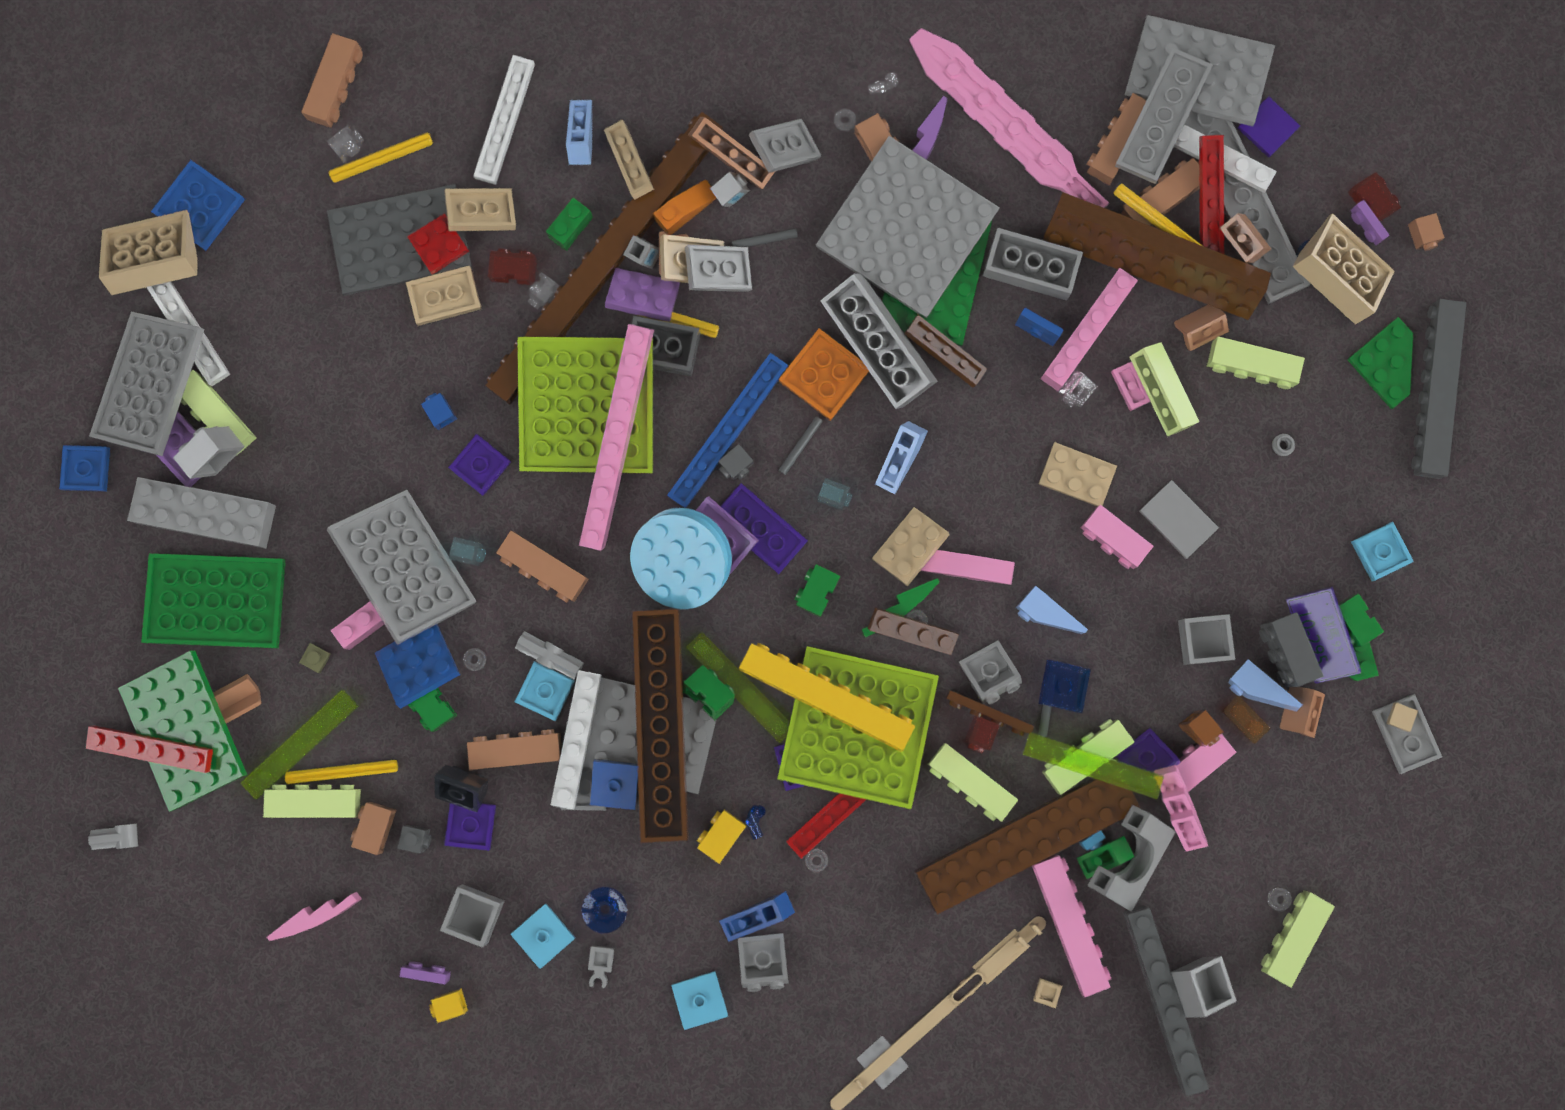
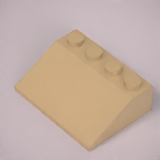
(147, 253)
(1344, 270)

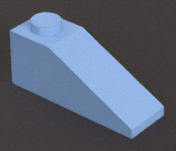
(579, 132)
(901, 456)
(1043, 610)
(1258, 686)

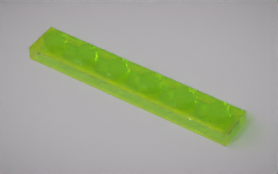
(743, 688)
(299, 744)
(1093, 765)

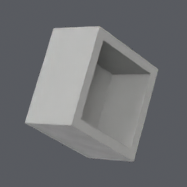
(208, 451)
(1206, 639)
(472, 915)
(1203, 986)

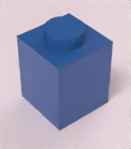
(438, 410)

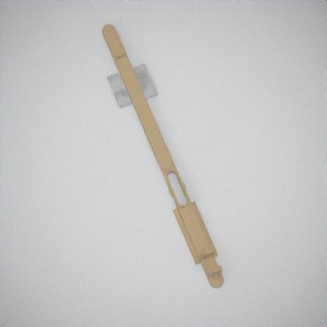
(884, 1061)

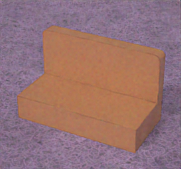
(1202, 326)
(238, 698)
(1307, 716)

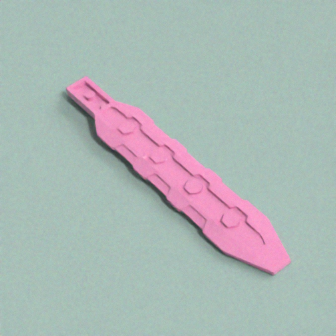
(1008, 124)

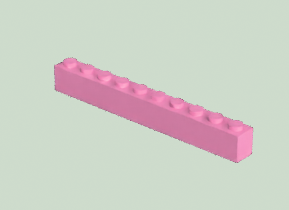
(616, 436)

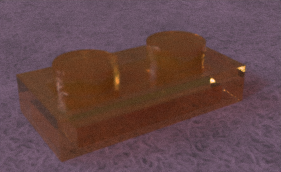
(1246, 719)

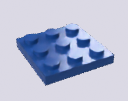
(206, 200)
(417, 665)

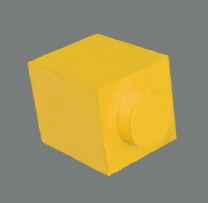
(448, 1005)

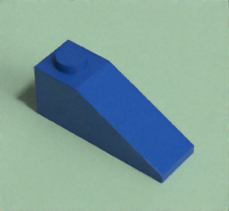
(757, 916)

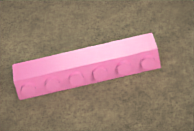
(1089, 329)
(1071, 926)

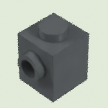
(735, 463)
(414, 839)

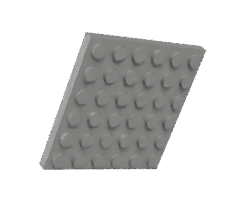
(907, 227)

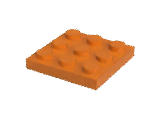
(824, 374)

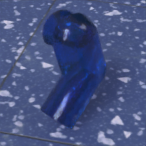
(753, 819)

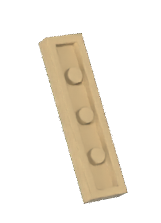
(628, 159)

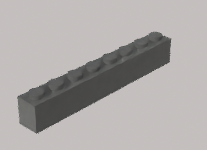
(1439, 389)
(1165, 1000)

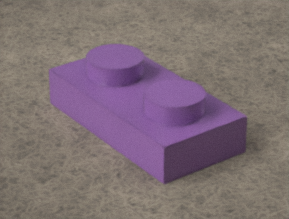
(1366, 218)
(415, 971)

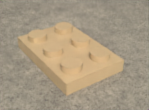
(480, 209)
(674, 257)
(443, 295)
(1077, 474)
(910, 546)

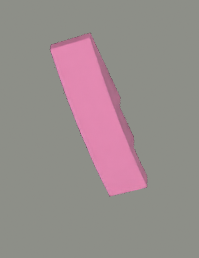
(970, 567)
(1181, 809)
(308, 918)

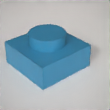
(1093, 841)

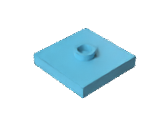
(1382, 551)
(545, 691)
(543, 936)
(699, 1000)

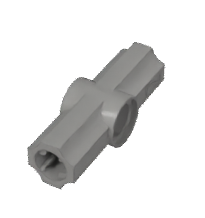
(549, 655)

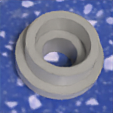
(1288, 440)

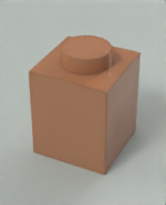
(1426, 232)

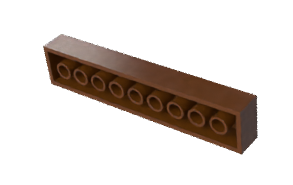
(1157, 256)
(660, 726)
(1023, 842)

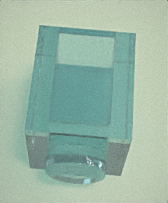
(834, 494)
(467, 552)

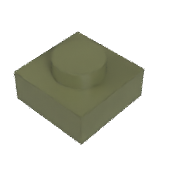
(315, 658)

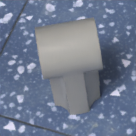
(120, 837)

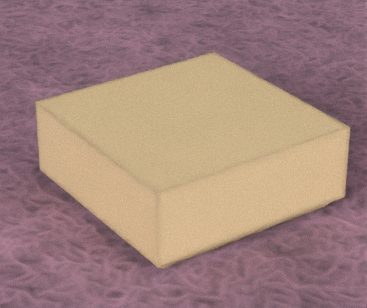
(1402, 717)
(1047, 993)

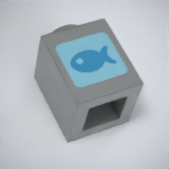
(730, 189)
(642, 252)

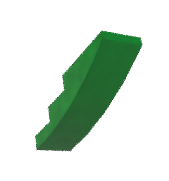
(907, 601)

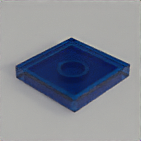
(1064, 686)

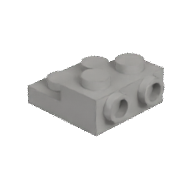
(991, 673)
(763, 962)

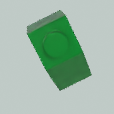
(1106, 856)

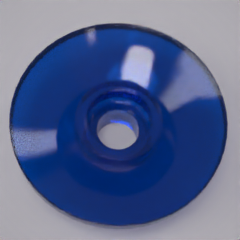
(595, 918)

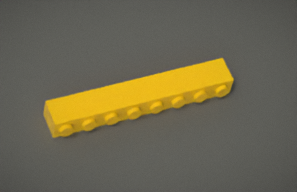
(826, 697)

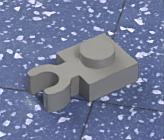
(601, 961)

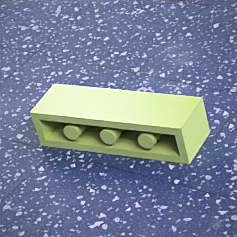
(1255, 362)
(1164, 389)
(212, 409)
(1106, 742)
(973, 782)
(311, 802)
(1297, 938)

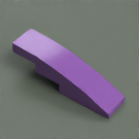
(929, 130)

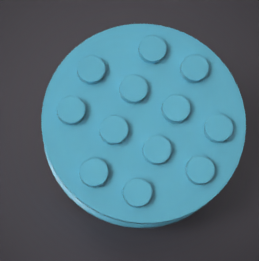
(681, 558)

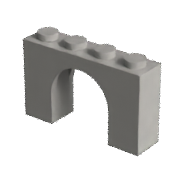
(1152, 841)

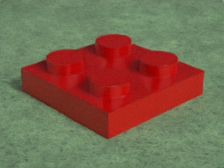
(437, 244)

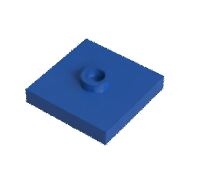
(1039, 327)
(84, 468)
(614, 784)

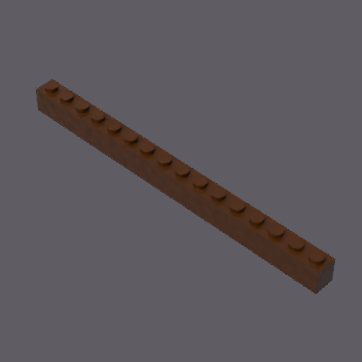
(606, 256)

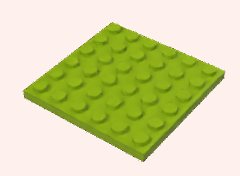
(567, 401)
(841, 758)

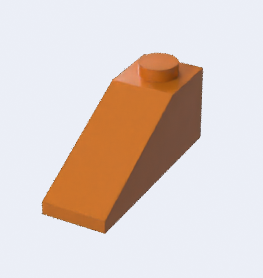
(684, 207)

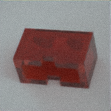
(1376, 195)
(516, 266)
(981, 734)

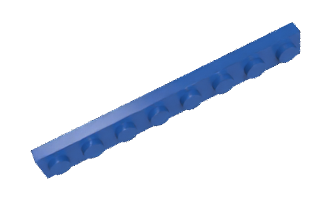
(727, 430)

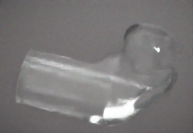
(885, 85)

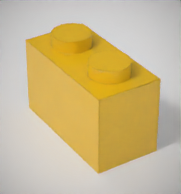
(721, 836)

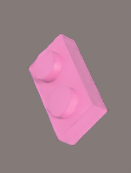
(1130, 386)

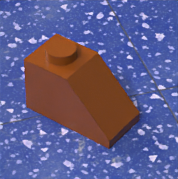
(1201, 728)

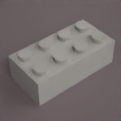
(1032, 264)

